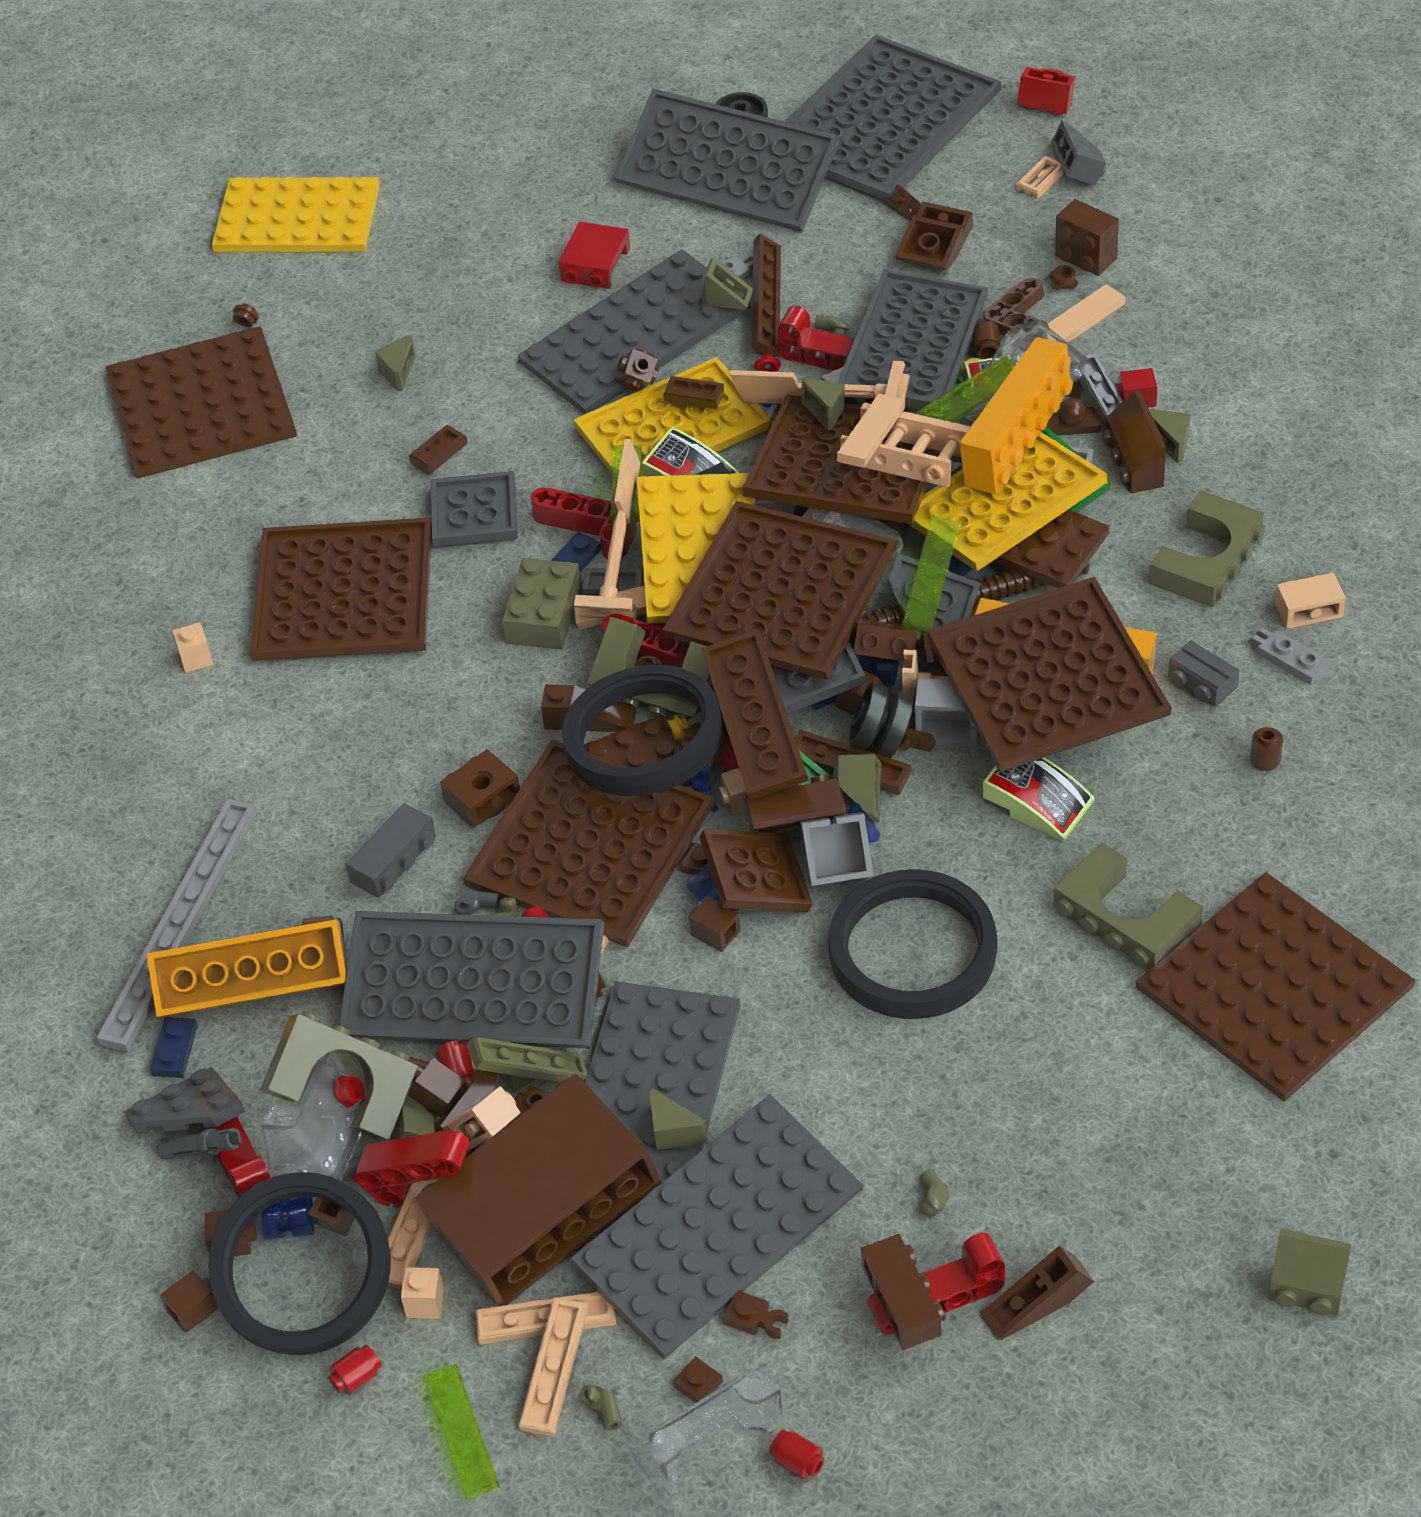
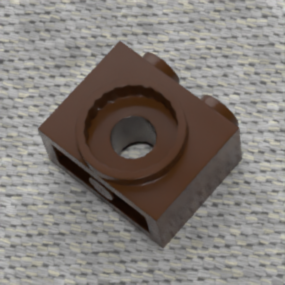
(480, 788)

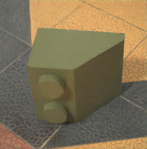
(1309, 1272)

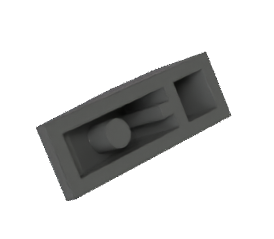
(1077, 155)

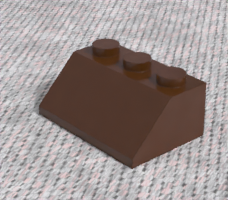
(1135, 444)
(795, 804)

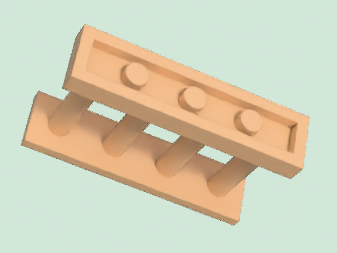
(923, 433)

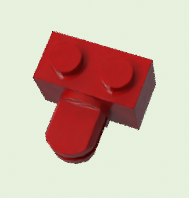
(1046, 90)

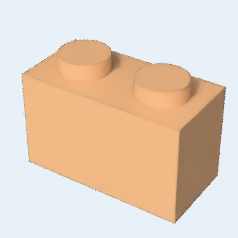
(1310, 600)
(486, 1117)

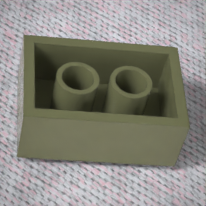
(541, 603)

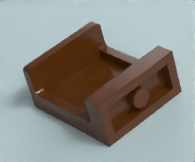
(882, 639)

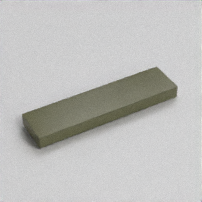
(525, 1060)

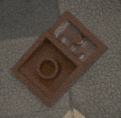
(935, 236)

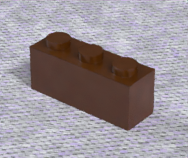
(902, 1291)

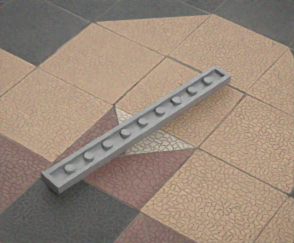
(178, 921)

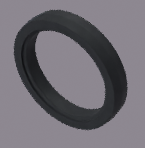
(652, 777)
(914, 884)
(245, 1210)

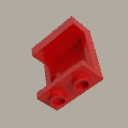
(593, 254)

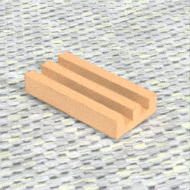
(1044, 180)

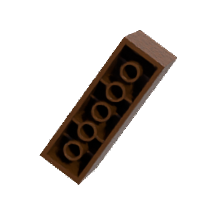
(539, 1190)

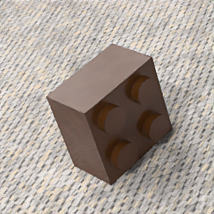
(1086, 237)

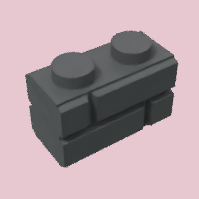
(1203, 673)

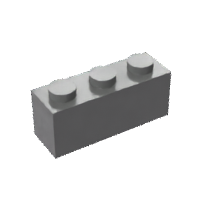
(391, 850)

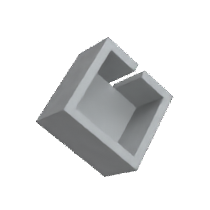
(943, 714)
(836, 849)

